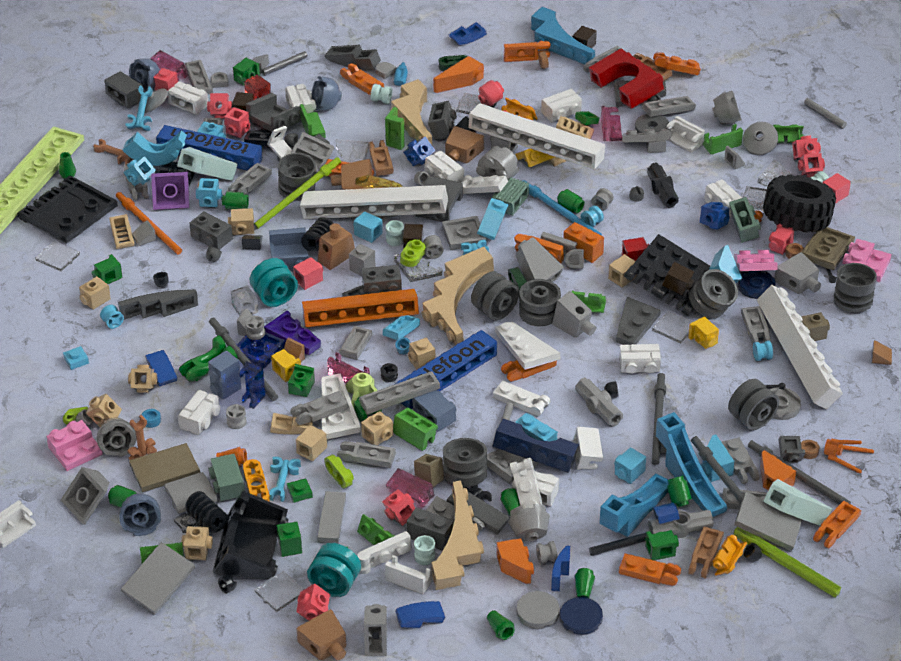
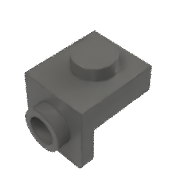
(791, 448)

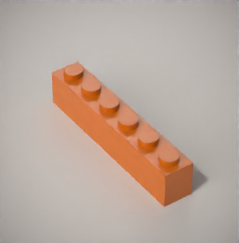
(360, 307)

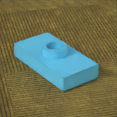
(401, 327)

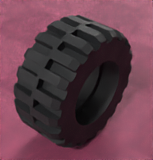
(799, 203)

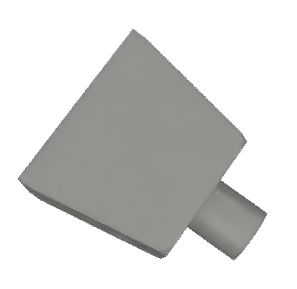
(798, 274)
(573, 316)
(375, 621)

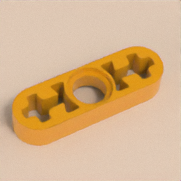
(258, 476)

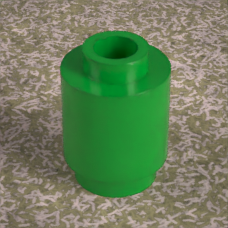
(235, 200)
(570, 201)
(679, 491)
(119, 494)

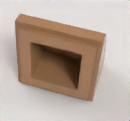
(295, 348)
(881, 354)

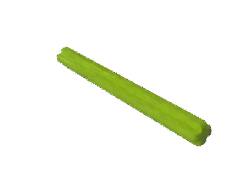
(789, 562)

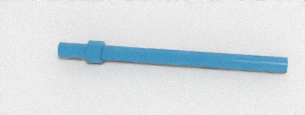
(536, 192)

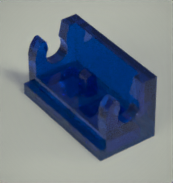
(254, 383)

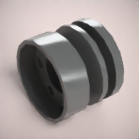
(293, 172)
(855, 287)

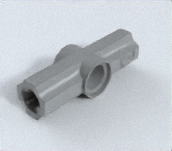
(599, 401)
(687, 523)

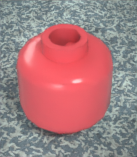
(491, 92)

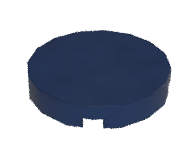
(755, 283)
(581, 615)

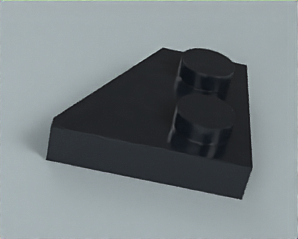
(259, 137)

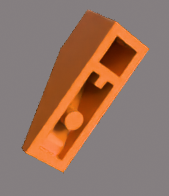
(459, 75)

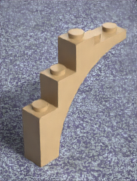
(447, 292)

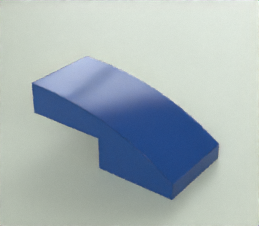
(468, 35)
(162, 366)
(666, 513)
(560, 568)
(415, 614)

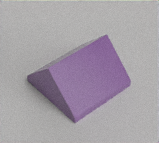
(170, 190)

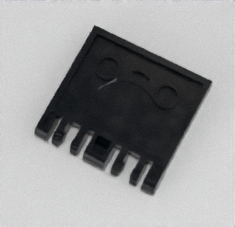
(68, 209)
(656, 263)

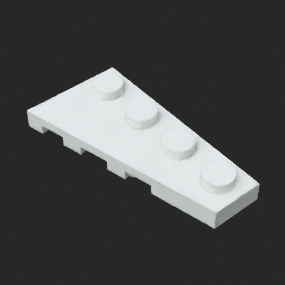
(525, 346)
(343, 422)

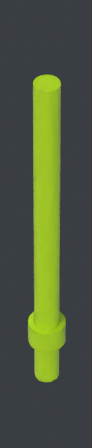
(325, 170)

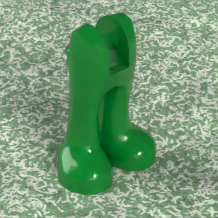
(198, 367)

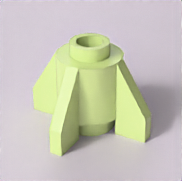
(360, 385)

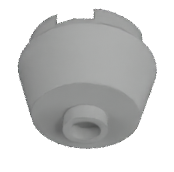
(726, 108)
(116, 437)
(529, 523)

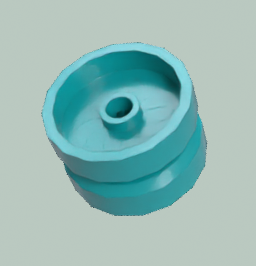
(273, 282)
(334, 569)

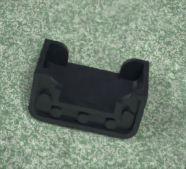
(250, 538)

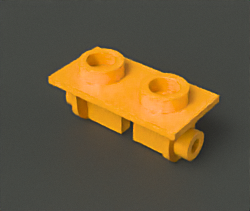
(515, 107)
(727, 557)

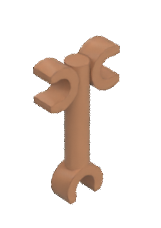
(122, 157)
(144, 447)

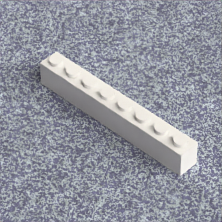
(537, 136)
(374, 201)
(800, 347)

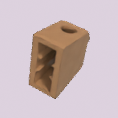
(463, 145)
(350, 172)
(335, 246)
(323, 636)

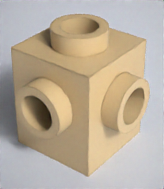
(134, 378)
(102, 409)
(377, 428)
(196, 543)

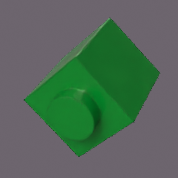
(289, 539)

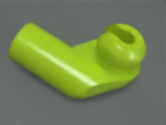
(71, 414)

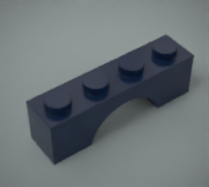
(556, 454)

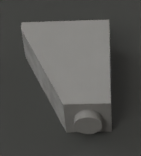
(537, 261)

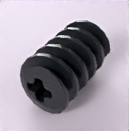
(311, 238)
(206, 512)

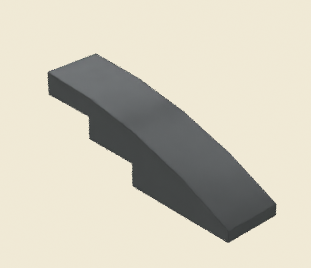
(160, 302)

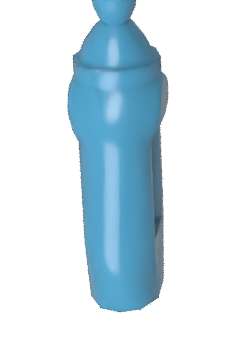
(400, 75)

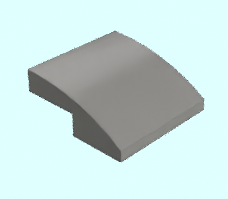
(315, 148)
(500, 461)
(181, 490)

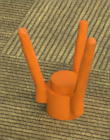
(835, 447)

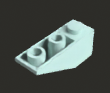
(206, 164)
(796, 503)

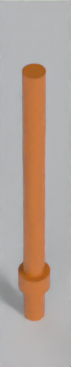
(129, 204)

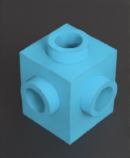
(139, 171)
(208, 192)

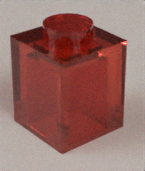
(257, 86)

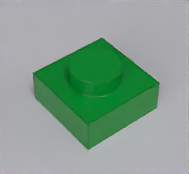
(587, 118)
(299, 490)

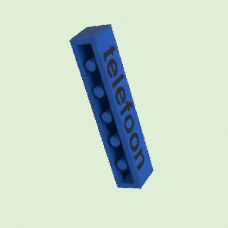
(239, 152)
(457, 361)

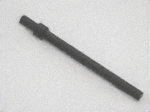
(223, 332)
(660, 391)
(707, 455)
(801, 475)

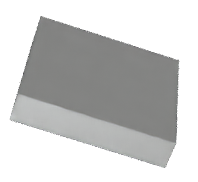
(462, 231)

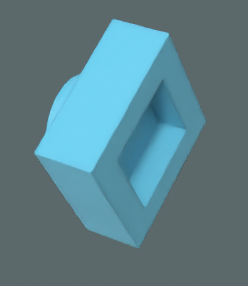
(76, 357)

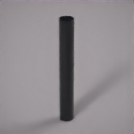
(617, 544)

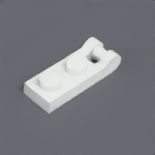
(483, 184)
(521, 398)
(526, 485)
(383, 551)

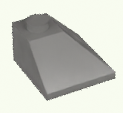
(85, 493)

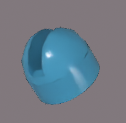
(403, 342)

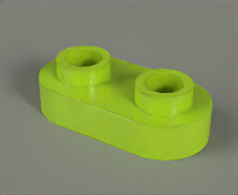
(412, 253)
(338, 471)

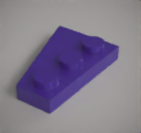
(286, 327)

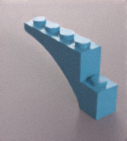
(548, 29)
(683, 462)
(629, 511)

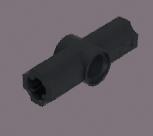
(662, 185)

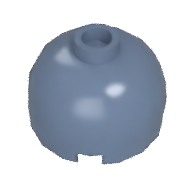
(143, 72)
(325, 93)
(140, 514)

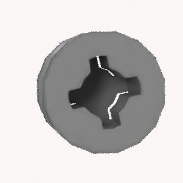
(602, 199)
(433, 246)
(254, 327)
(236, 416)
(546, 552)

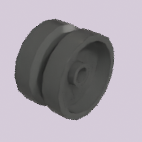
(713, 293)
(495, 295)
(538, 302)
(753, 404)
(465, 461)

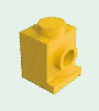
(703, 332)
(283, 364)

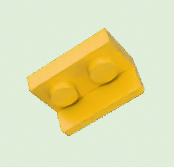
(533, 157)

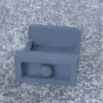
(287, 246)

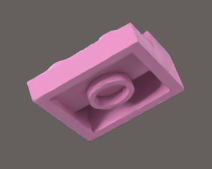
(864, 253)
(755, 261)
(73, 445)

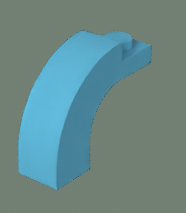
(156, 154)

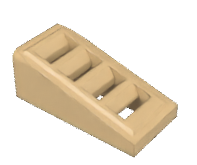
(574, 127)
(121, 221)

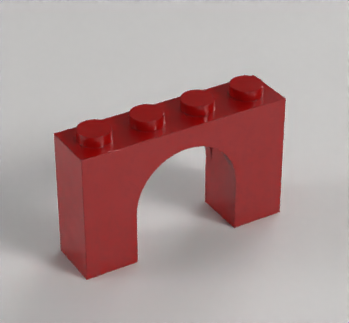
(624, 64)

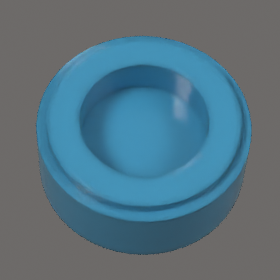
(153, 417)

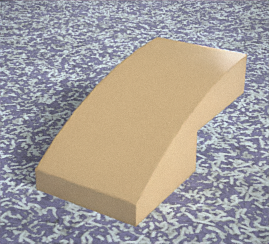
(287, 425)

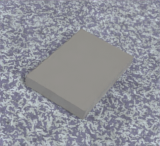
(767, 522)
(158, 578)

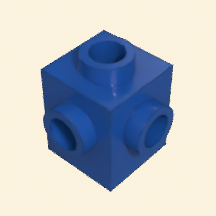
(418, 151)
(714, 215)

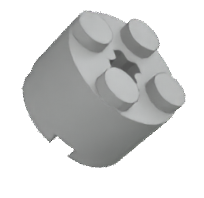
(498, 162)

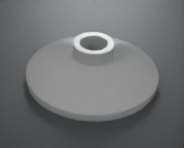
(156, 99)
(761, 145)

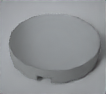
(788, 405)
(538, 609)

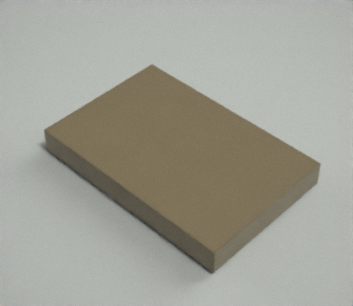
(828, 247)
(164, 467)

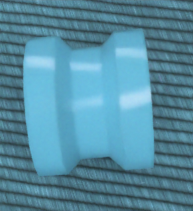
(592, 216)
(111, 316)
(762, 350)

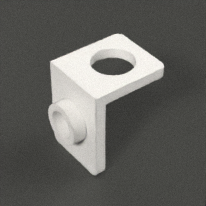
(277, 144)

